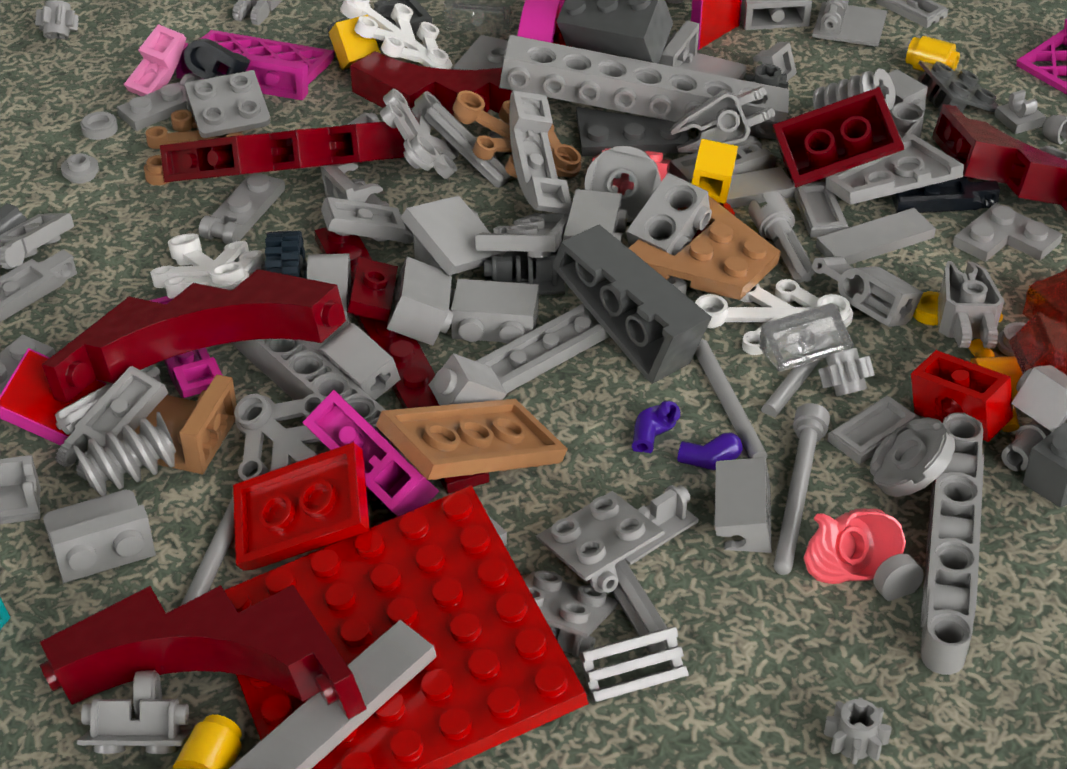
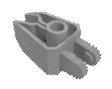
(722, 119)
(969, 305)

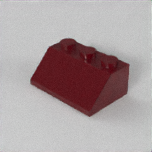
(837, 137)

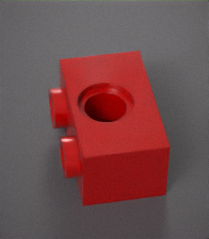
(954, 385)

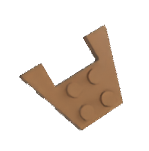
(721, 260)

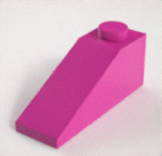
(386, 469)

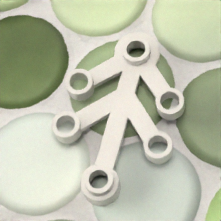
(399, 36)
(224, 272)
(772, 308)

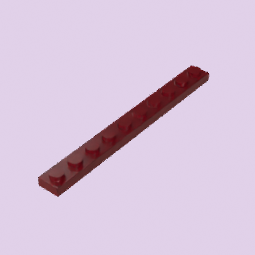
(408, 356)

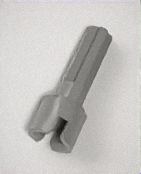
(776, 223)

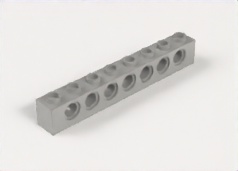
(627, 83)

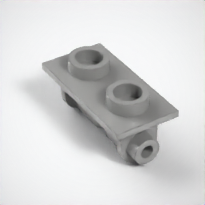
(669, 514)
(114, 729)

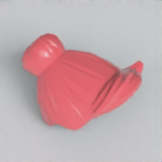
(852, 545)

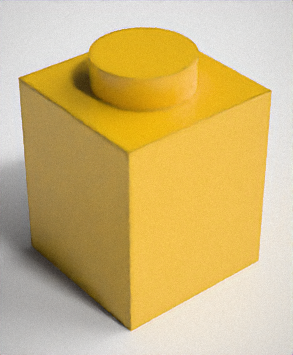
(350, 45)
(715, 168)

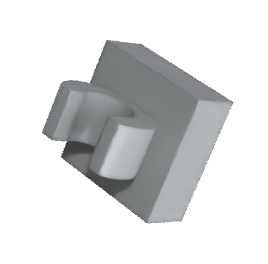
(780, 56)
(1019, 113)

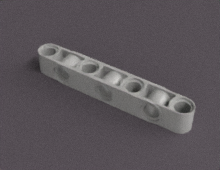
(953, 551)

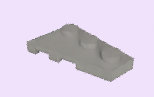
(899, 172)
(534, 233)

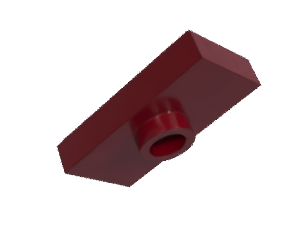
(372, 289)

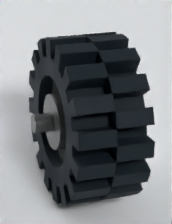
(285, 253)

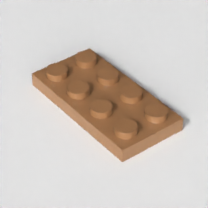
(470, 438)

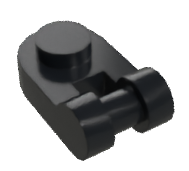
(205, 56)

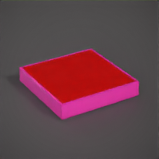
(715, 18)
(30, 402)

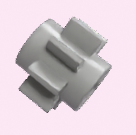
(56, 19)
(846, 372)
(857, 730)

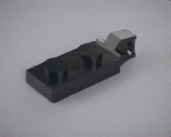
(949, 196)

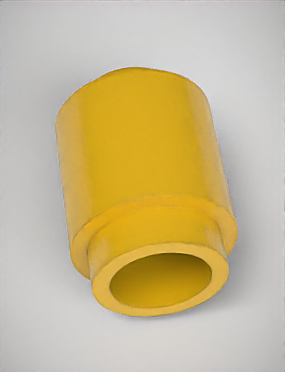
(930, 51)
(211, 745)

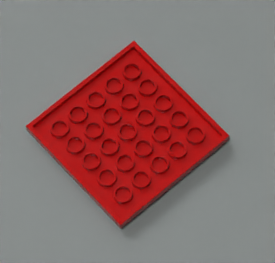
(462, 593)

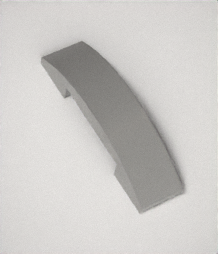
(532, 153)

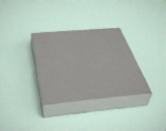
(448, 233)

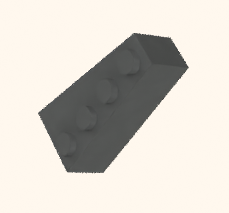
(632, 302)

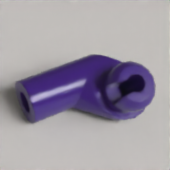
(652, 423)
(724, 447)

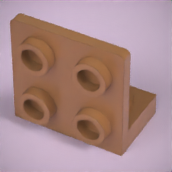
(197, 425)

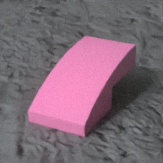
(161, 57)

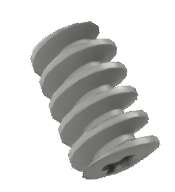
(856, 85)
(127, 455)

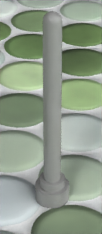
(810, 426)

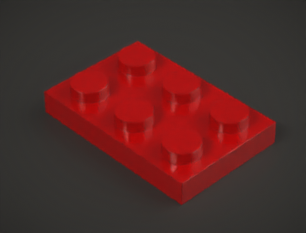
(300, 507)

